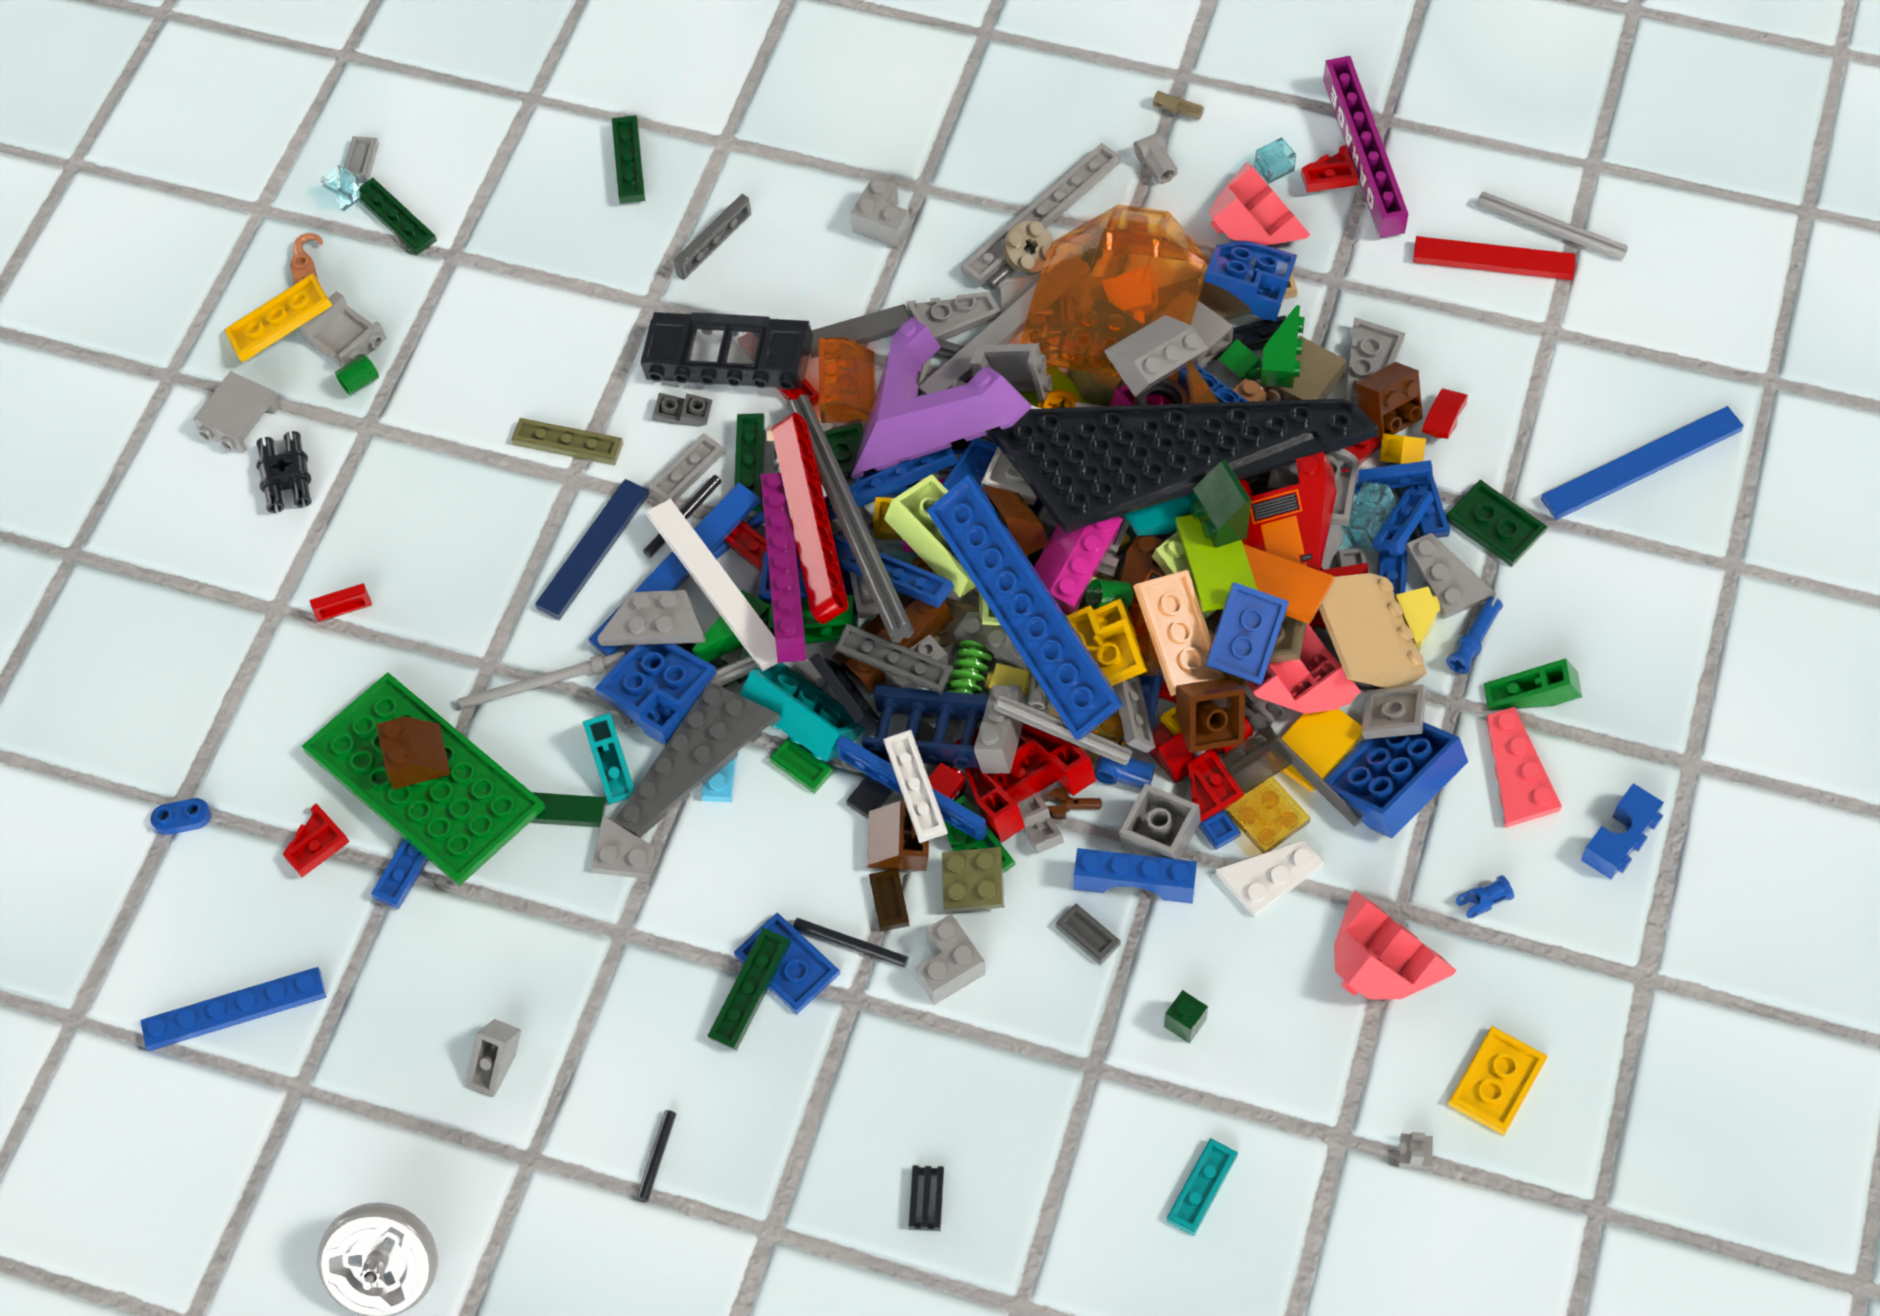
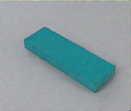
(1202, 1187)

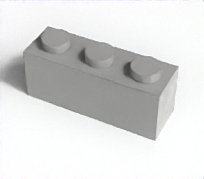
(998, 733)

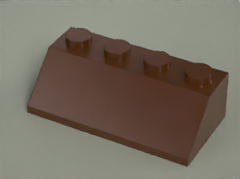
(924, 620)

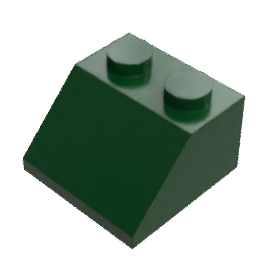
(1221, 506)

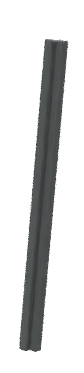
(854, 527)

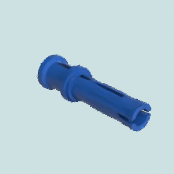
(1470, 643)

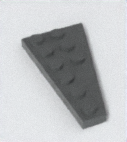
(698, 749)

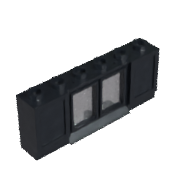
(727, 350)

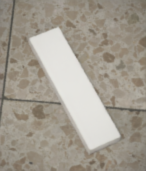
(915, 786)

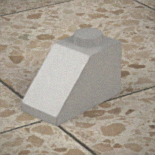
(492, 1056)

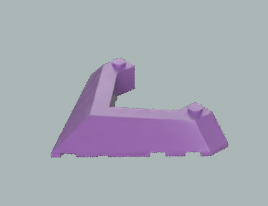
(914, 426)

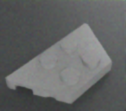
(653, 619)

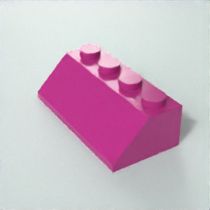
(1074, 559)

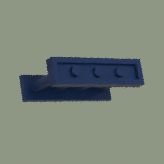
(931, 704)

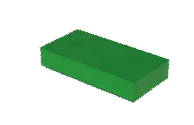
(801, 765)

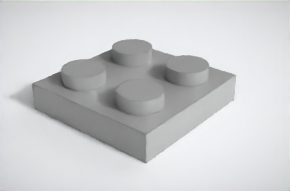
(1394, 712)

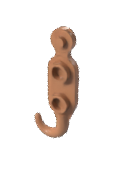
(301, 262)

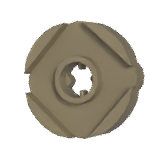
(1016, 240)

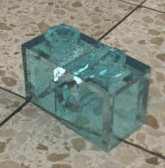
(1369, 513)

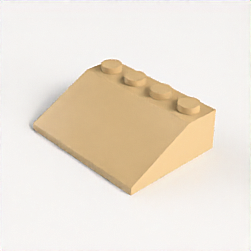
(1371, 632)

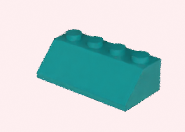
(805, 710)

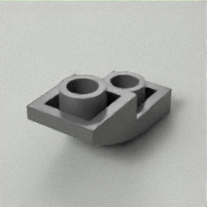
(681, 411)

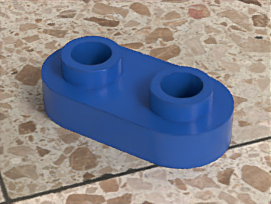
(179, 816)

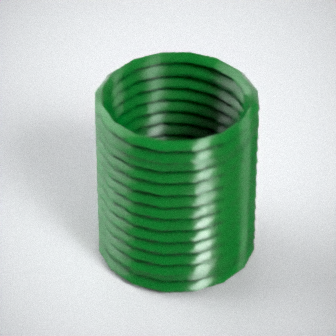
(357, 374)
(1106, 591)

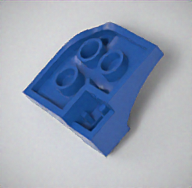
(1252, 274)
(656, 687)

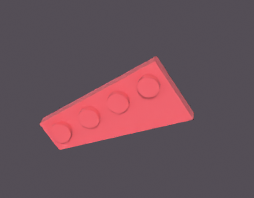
(1520, 774)

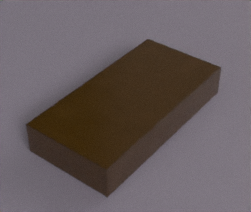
(889, 900)

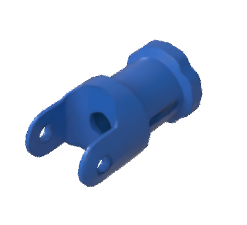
(1486, 896)

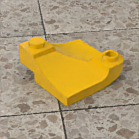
(1110, 640)

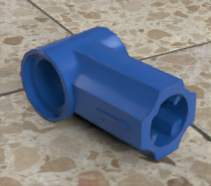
(1134, 774)

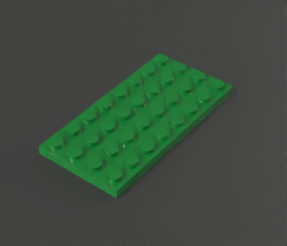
(448, 819)

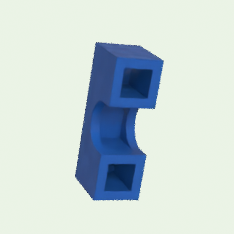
(1610, 851)

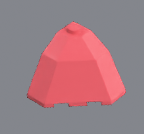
(1253, 211)
(1307, 684)
(1383, 956)

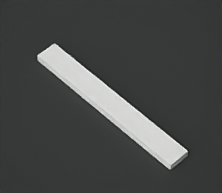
(715, 583)

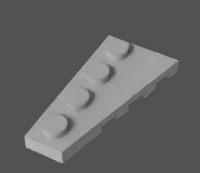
(1370, 351)

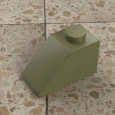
(1095, 387)

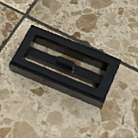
(927, 1172)

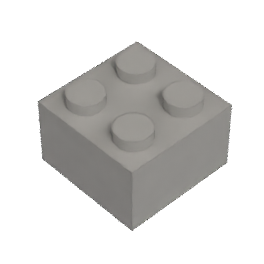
(1160, 824)

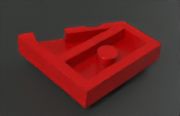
(1212, 785)

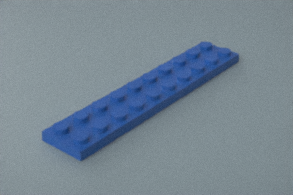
(1025, 608)

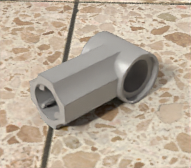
(1154, 153)

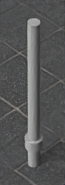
(596, 665)

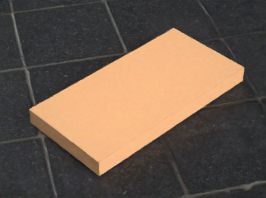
(1177, 629)

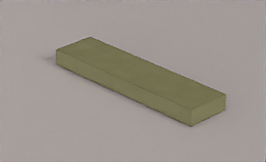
(567, 441)

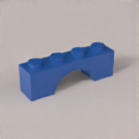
(1104, 870)

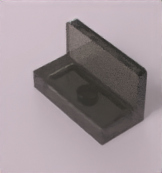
(1257, 759)

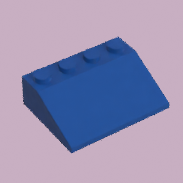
(1397, 776)

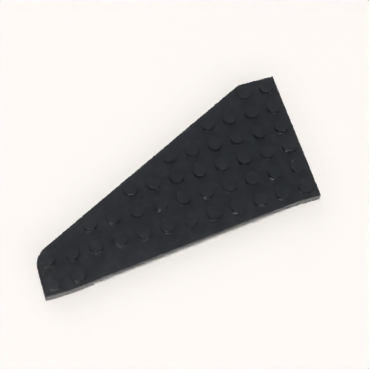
(1128, 458)

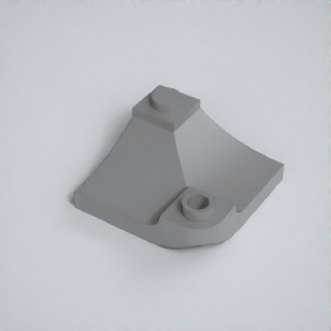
(1344, 481)

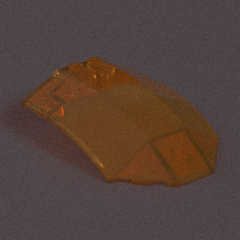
(1110, 284)

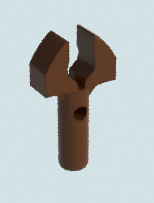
(1069, 803)

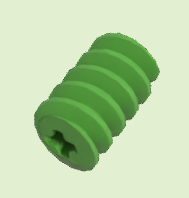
(968, 667)

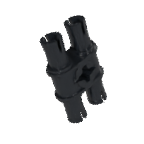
(283, 472)

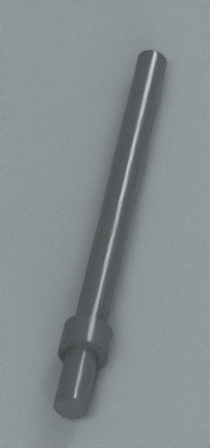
(1258, 722)

